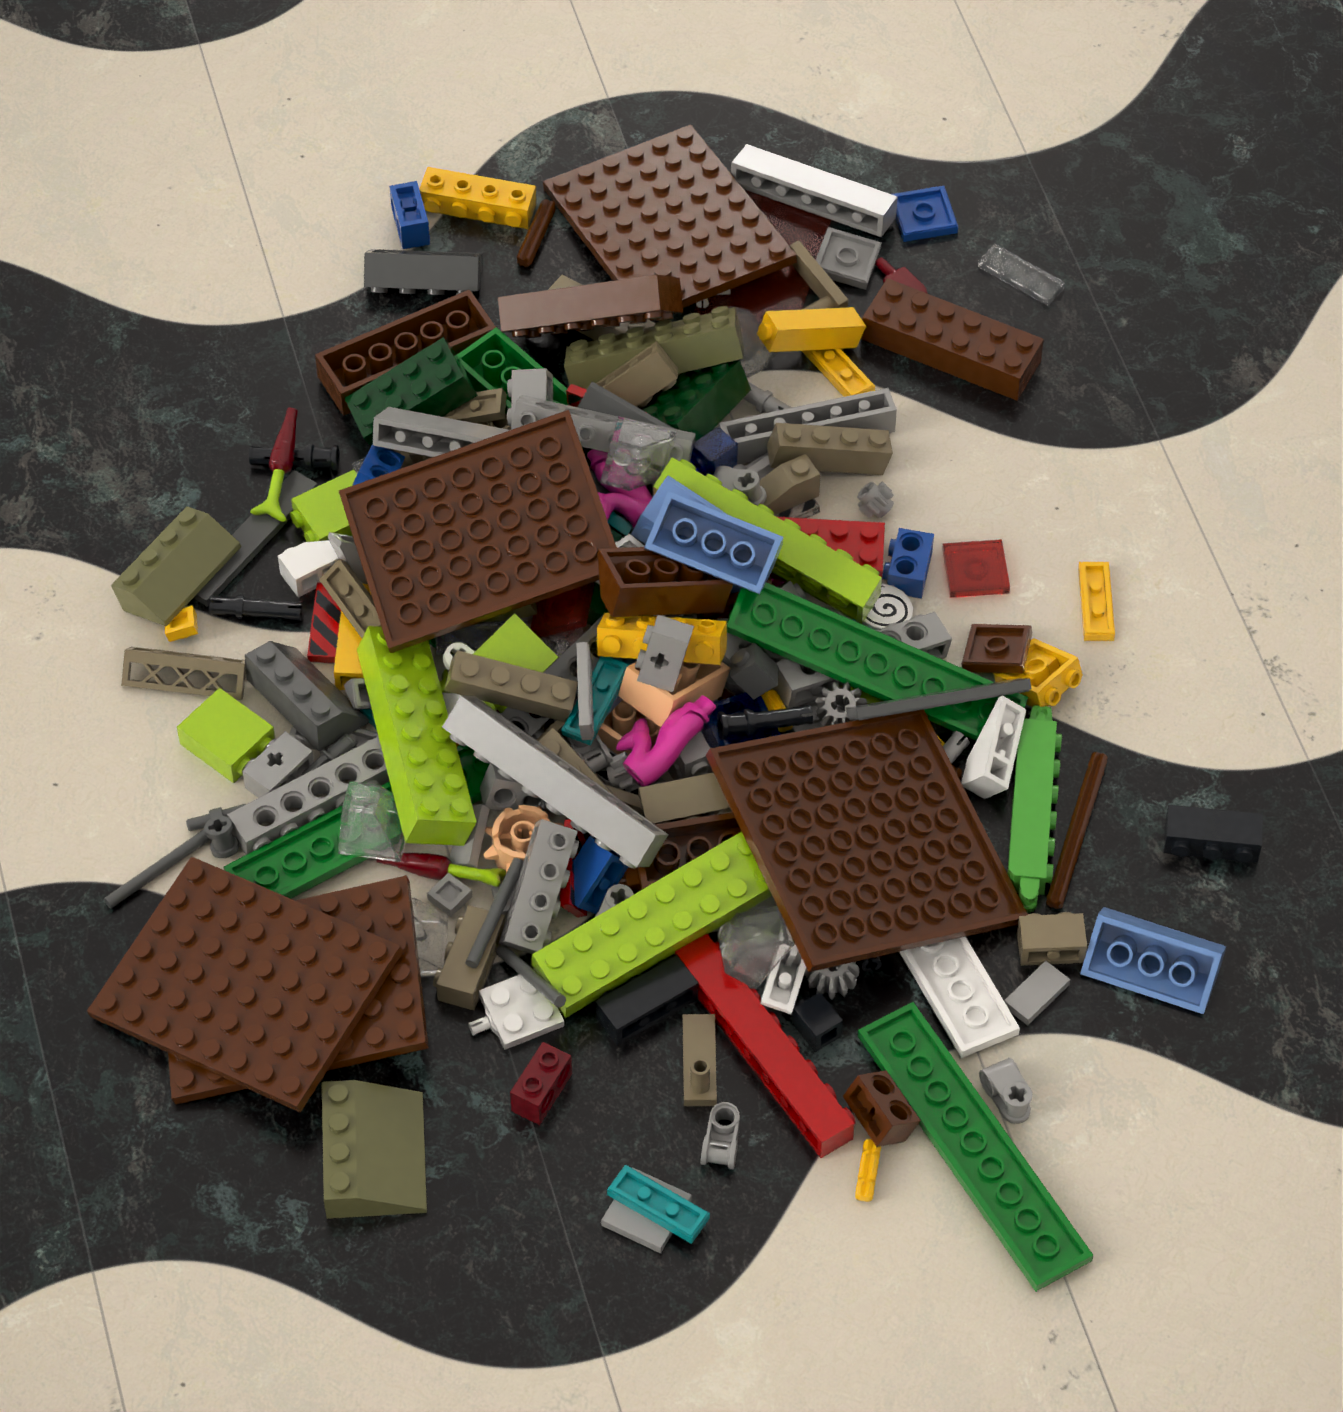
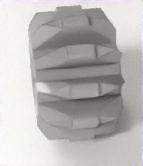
(828, 704)
(833, 979)

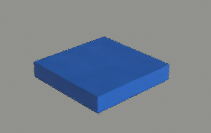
(925, 214)

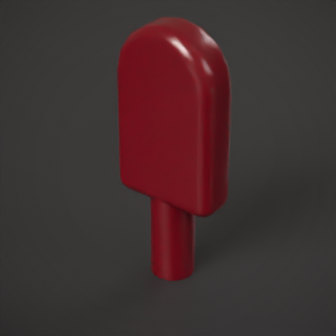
(900, 275)

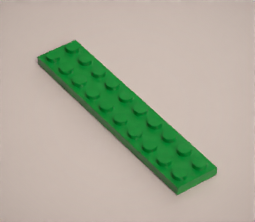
(857, 655)
(311, 851)
(976, 1147)

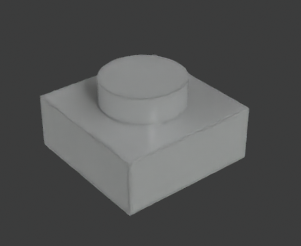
(449, 894)

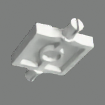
(516, 1012)

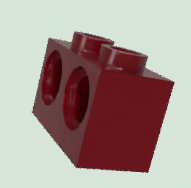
(541, 1083)

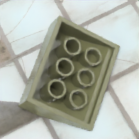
(372, 1150)

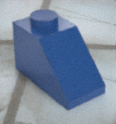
(594, 874)

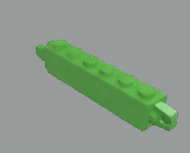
(1032, 806)

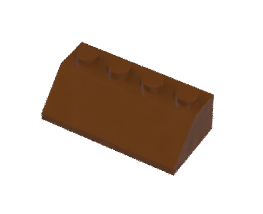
(649, 585)

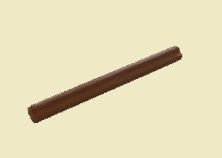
(1076, 830)

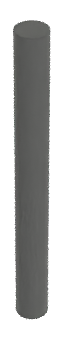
(156, 869)
(494, 913)
(531, 976)

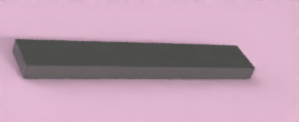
(254, 536)
(938, 699)

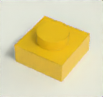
(182, 625)

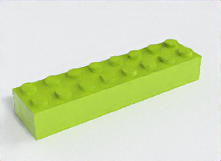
(803, 558)
(415, 747)
(652, 924)

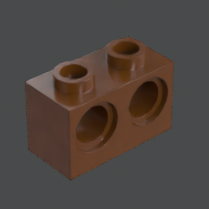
(881, 1108)

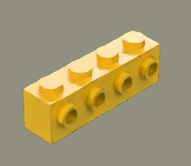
(469, 197)
(624, 637)

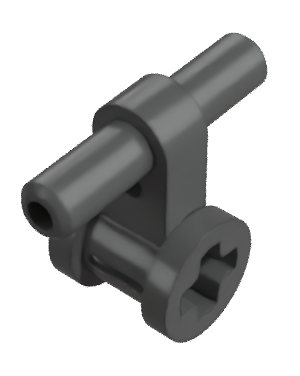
(218, 829)

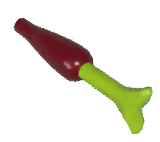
(280, 464)
(437, 866)

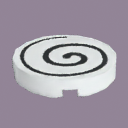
(891, 607)

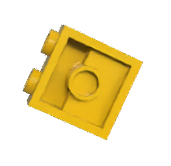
(1049, 672)

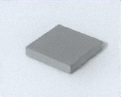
(848, 257)
(636, 1226)

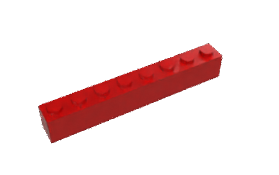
(768, 1049)

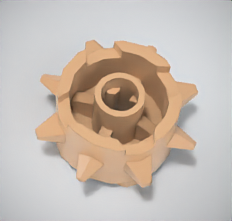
(512, 834)

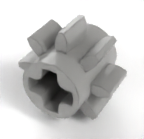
(875, 499)
(619, 776)

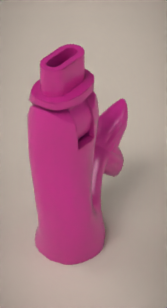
(628, 503)
(649, 764)

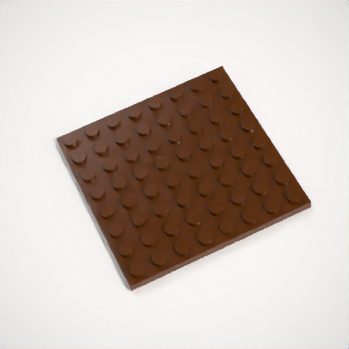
(865, 838)

